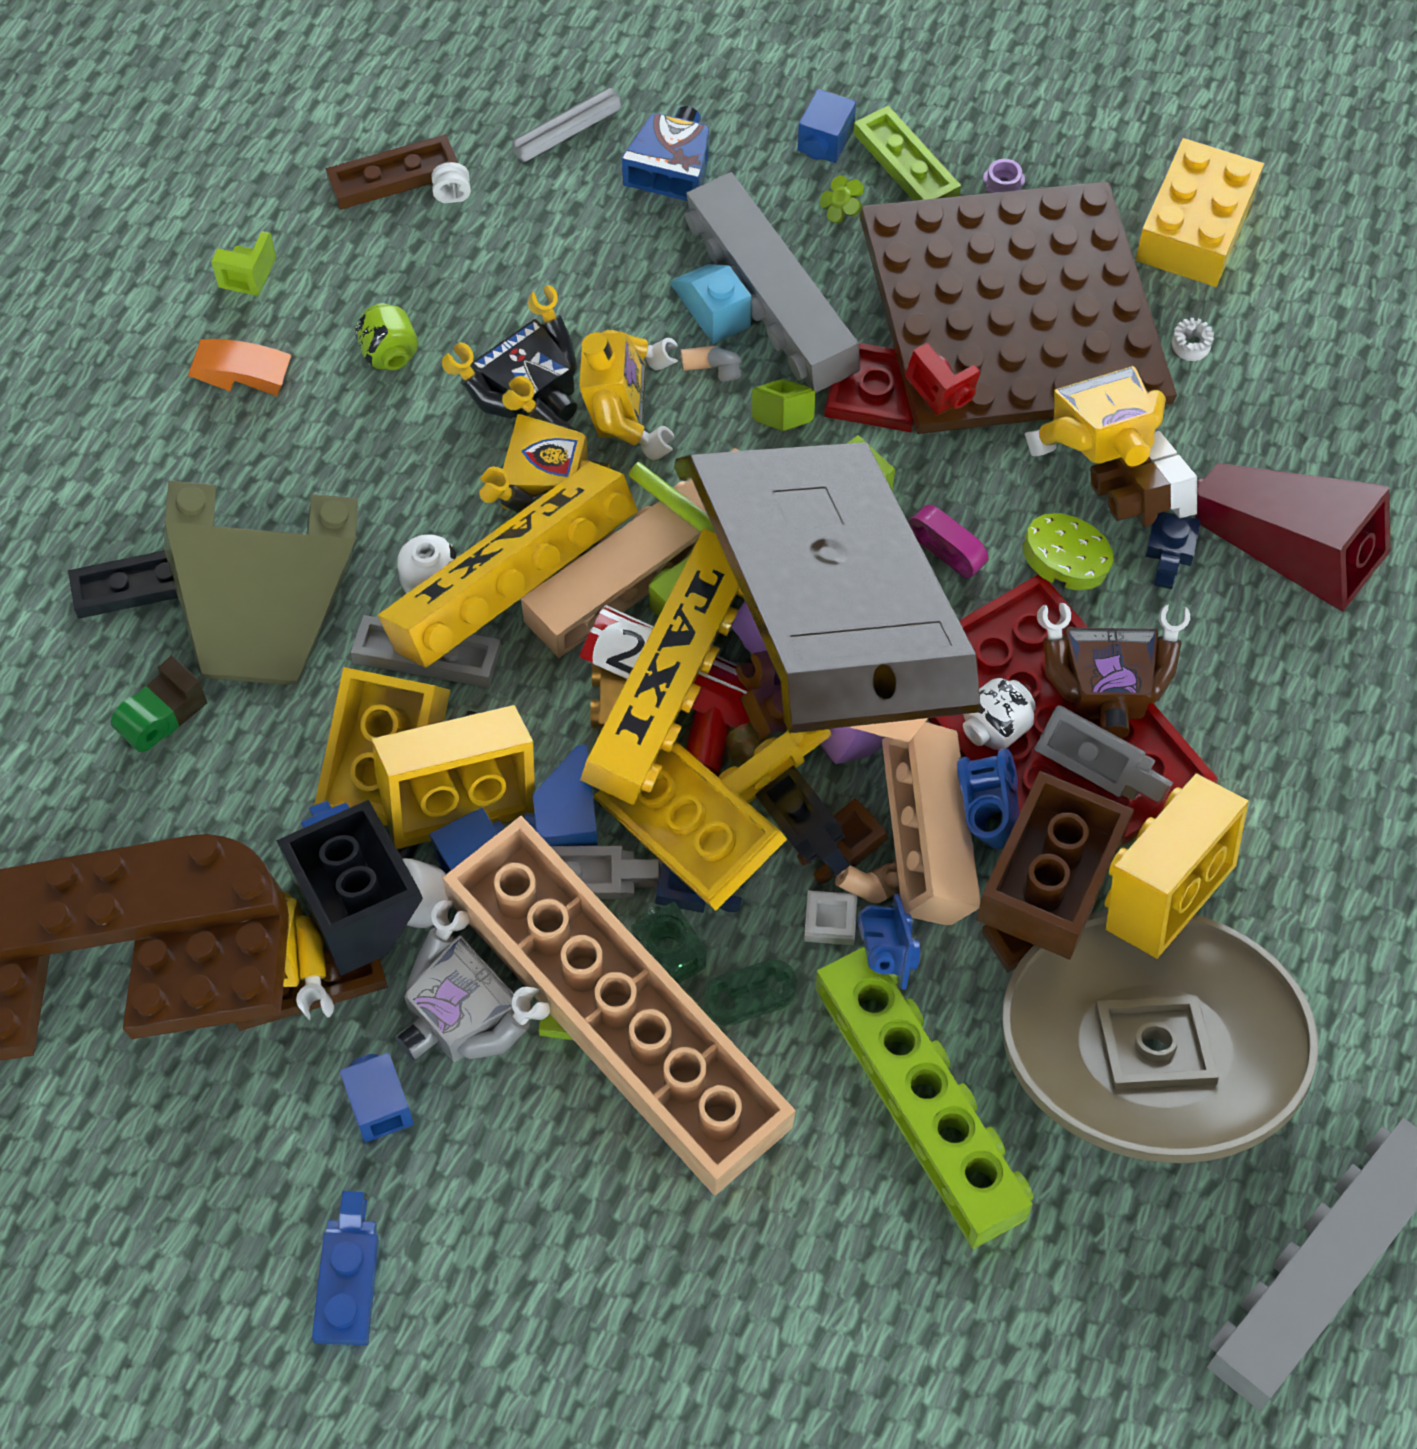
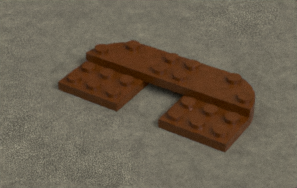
(202, 927)

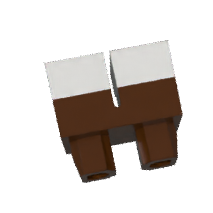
(1150, 488)

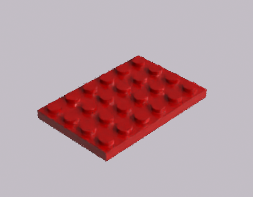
(1012, 648)

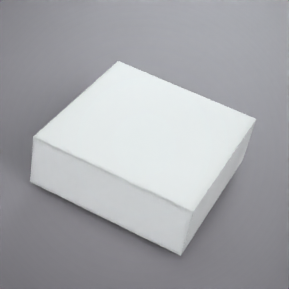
(830, 917)

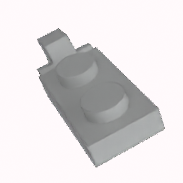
(1100, 756)
(610, 870)

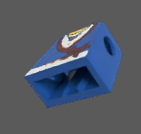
(668, 154)

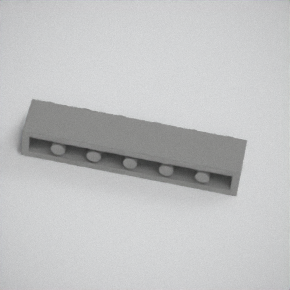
(780, 289)
(1321, 1272)

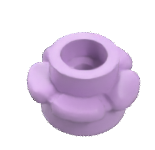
(1003, 176)

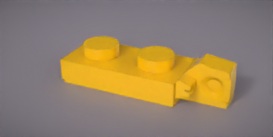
(771, 760)

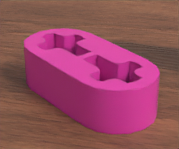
(948, 541)

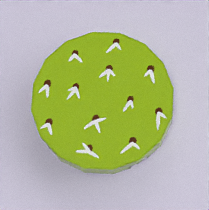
(1068, 551)

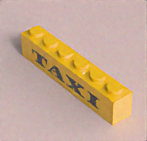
(507, 564)
(665, 675)

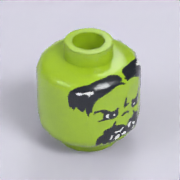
(385, 335)

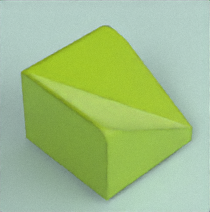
(783, 404)

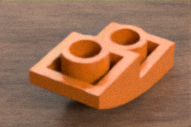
(227, 361)

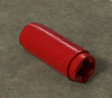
(708, 738)

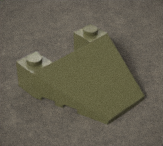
(255, 594)

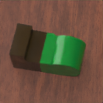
(159, 706)

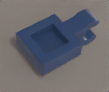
(1173, 543)

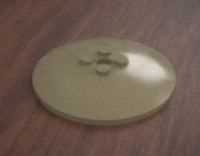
(1218, 1001)

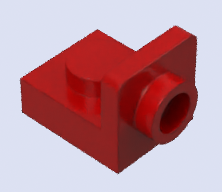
(937, 383)

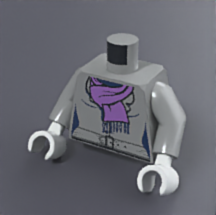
(461, 999)

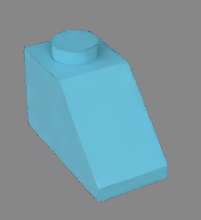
(715, 300)

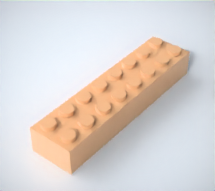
(619, 1005)

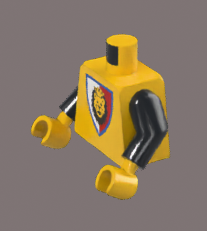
(539, 454)

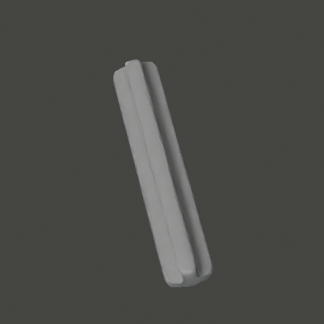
(566, 124)

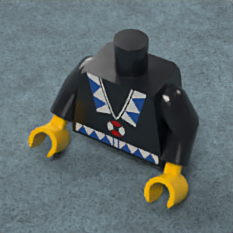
(535, 351)

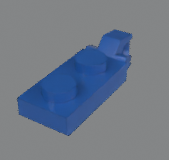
(346, 1276)

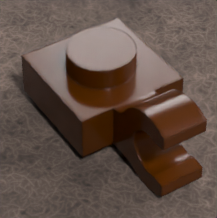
(763, 699)

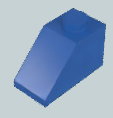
(565, 805)

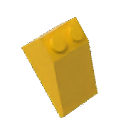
(366, 709)

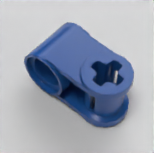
(990, 788)

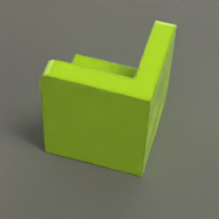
(245, 267)

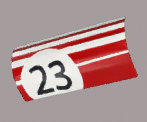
(618, 641)

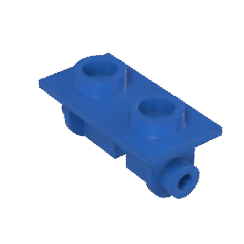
(889, 940)

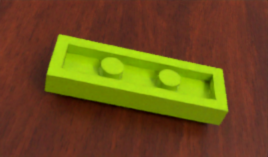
(905, 156)

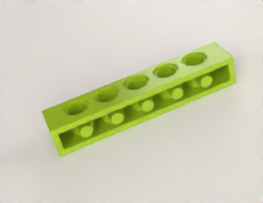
(977, 1211)

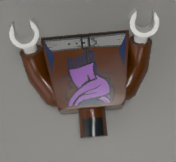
(1111, 670)

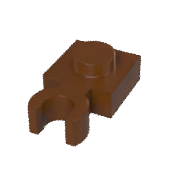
(862, 838)

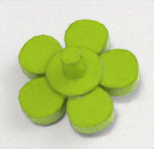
(842, 199)

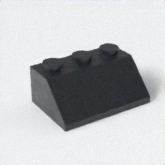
(352, 884)

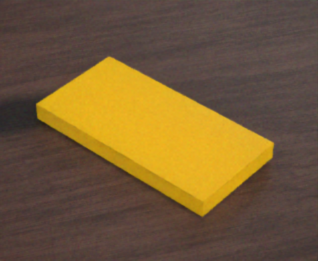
(697, 827)

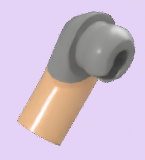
(712, 357)

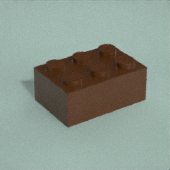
(1054, 865)

